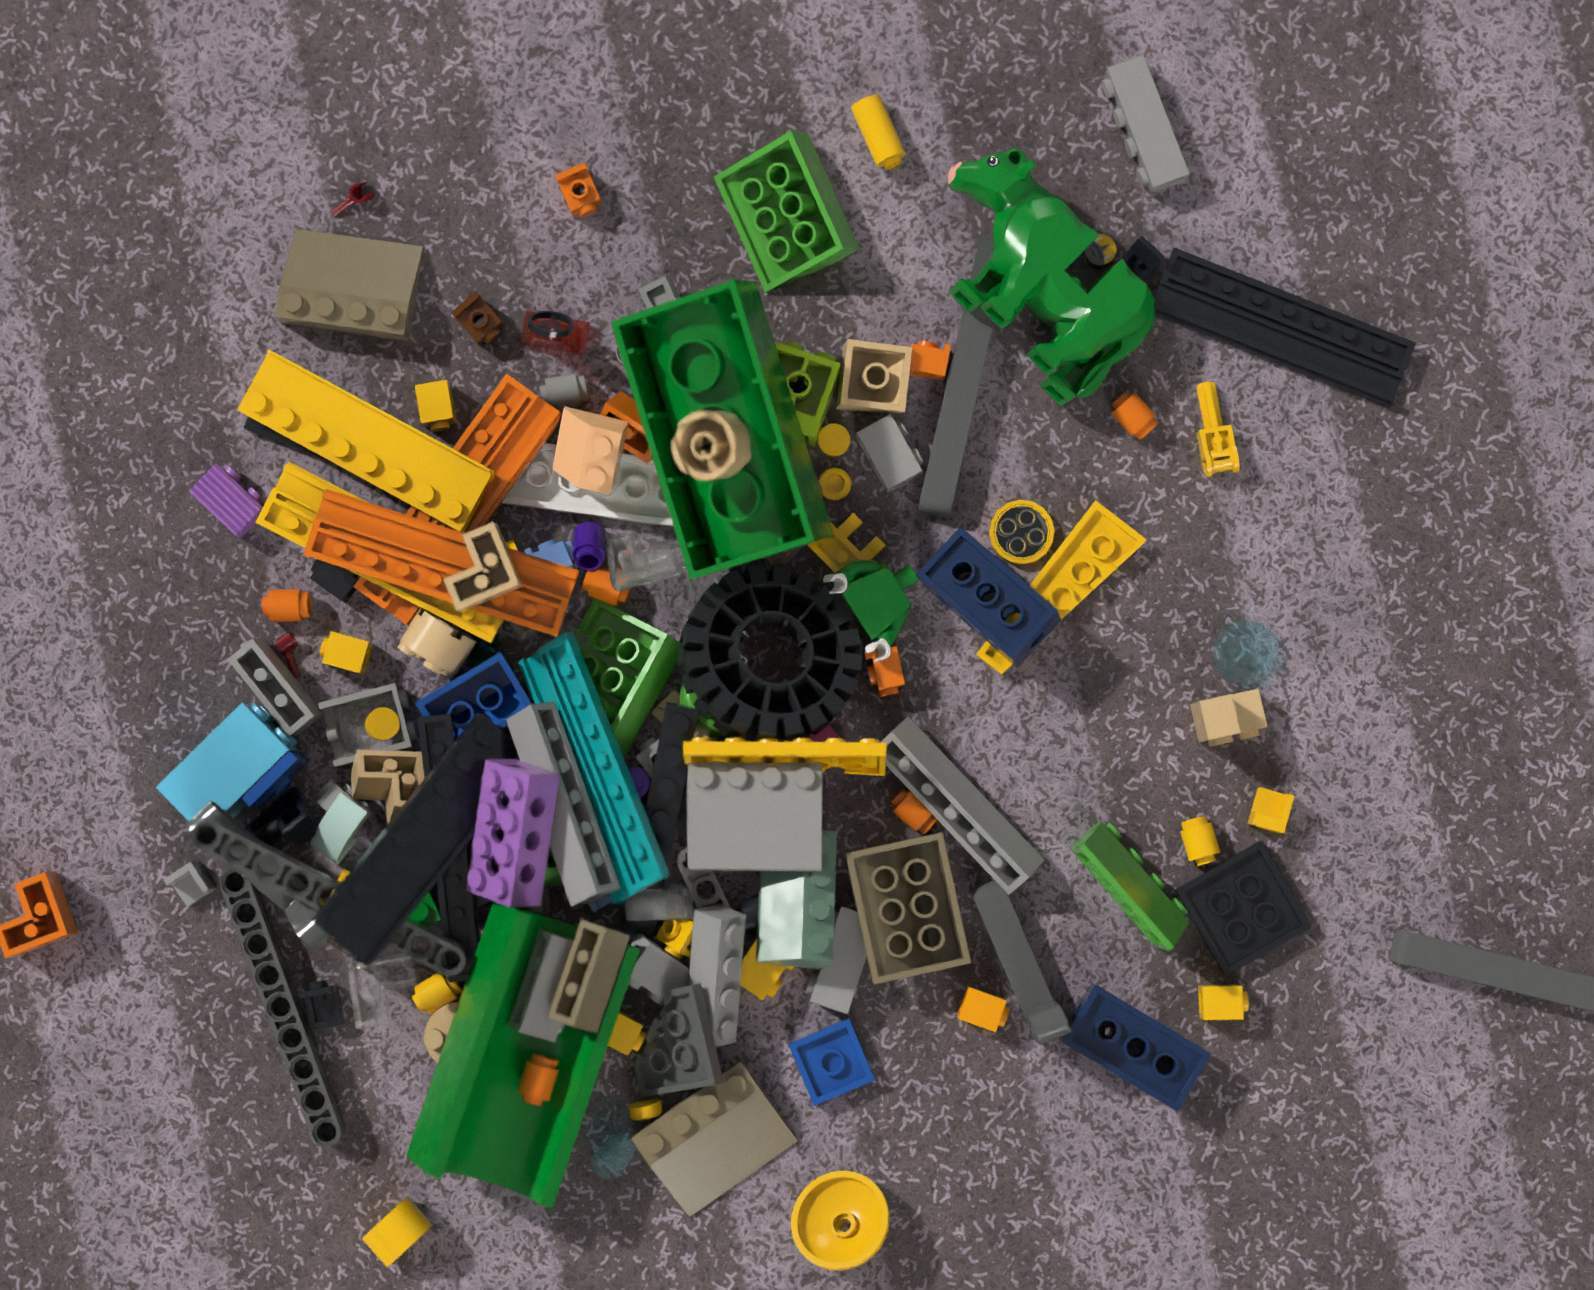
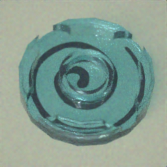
(1235, 654)

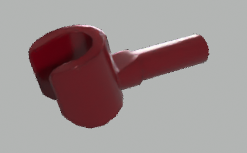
(354, 197)
(285, 644)

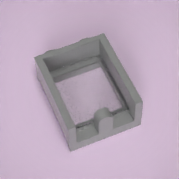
(347, 717)

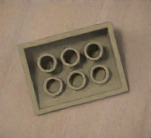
(350, 285)
(908, 908)
(714, 1138)

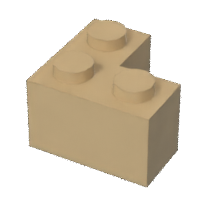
(493, 570)
(1229, 715)
(386, 777)

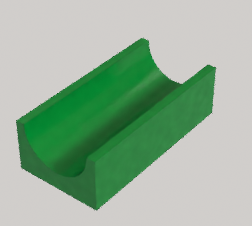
(721, 356)
(472, 1111)

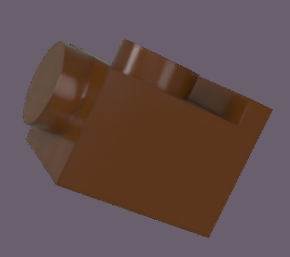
(486, 332)

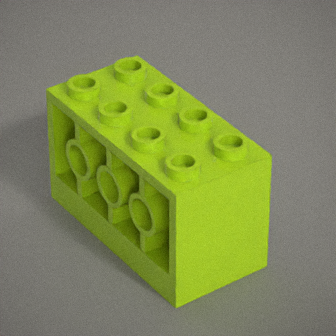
(818, 376)

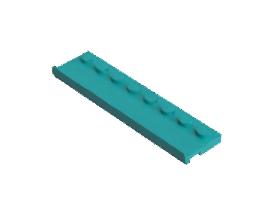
(561, 676)

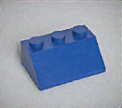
(485, 688)

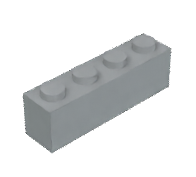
(1145, 124)
(718, 966)

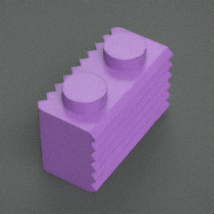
(228, 499)

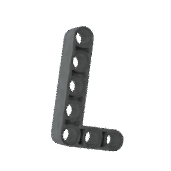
(296, 911)
(1019, 963)

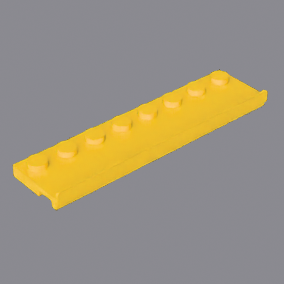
(366, 441)
(291, 514)

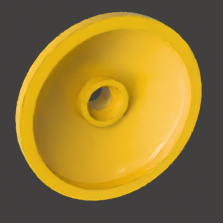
(826, 1207)

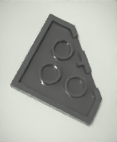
(679, 1046)

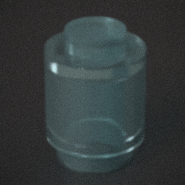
(614, 1156)

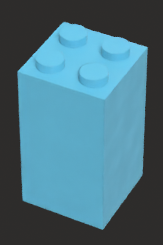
(227, 762)

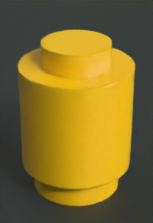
(1199, 840)
(436, 993)

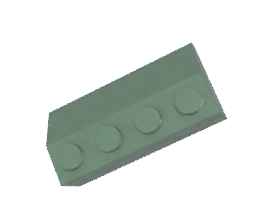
(798, 913)

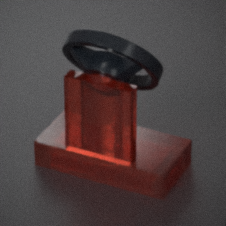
(555, 332)

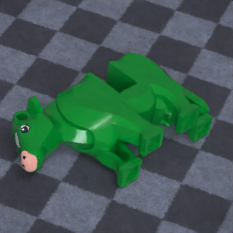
(1027, 266)

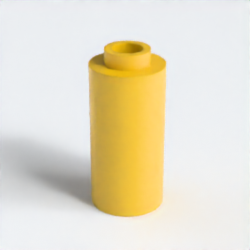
(878, 132)

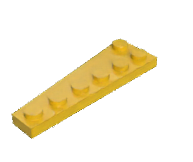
(1077, 567)
(859, 758)

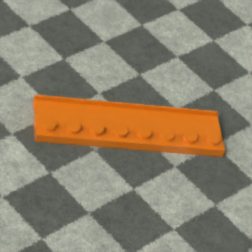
(502, 438)
(424, 554)

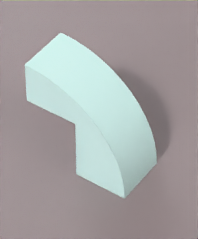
(338, 827)

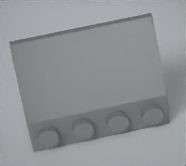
(754, 816)

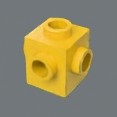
(677, 936)

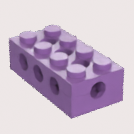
(512, 832)

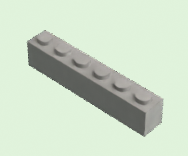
(960, 806)
(575, 831)

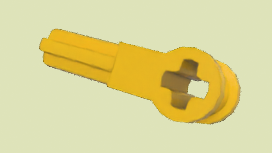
(1215, 440)

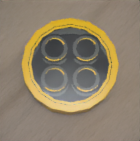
(1021, 532)

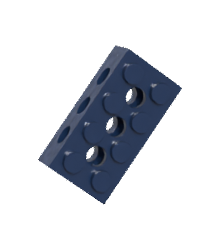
(989, 575)
(1139, 1069)

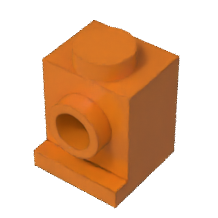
(577, 176)
(928, 360)
(885, 673)

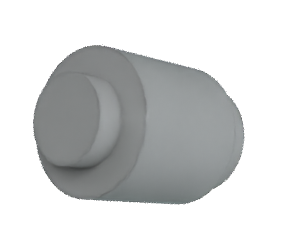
(564, 391)

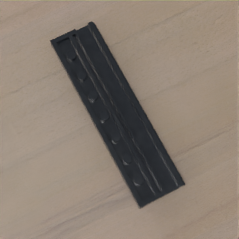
(1282, 327)
(414, 846)

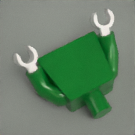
(875, 599)

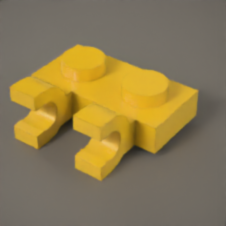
(839, 551)

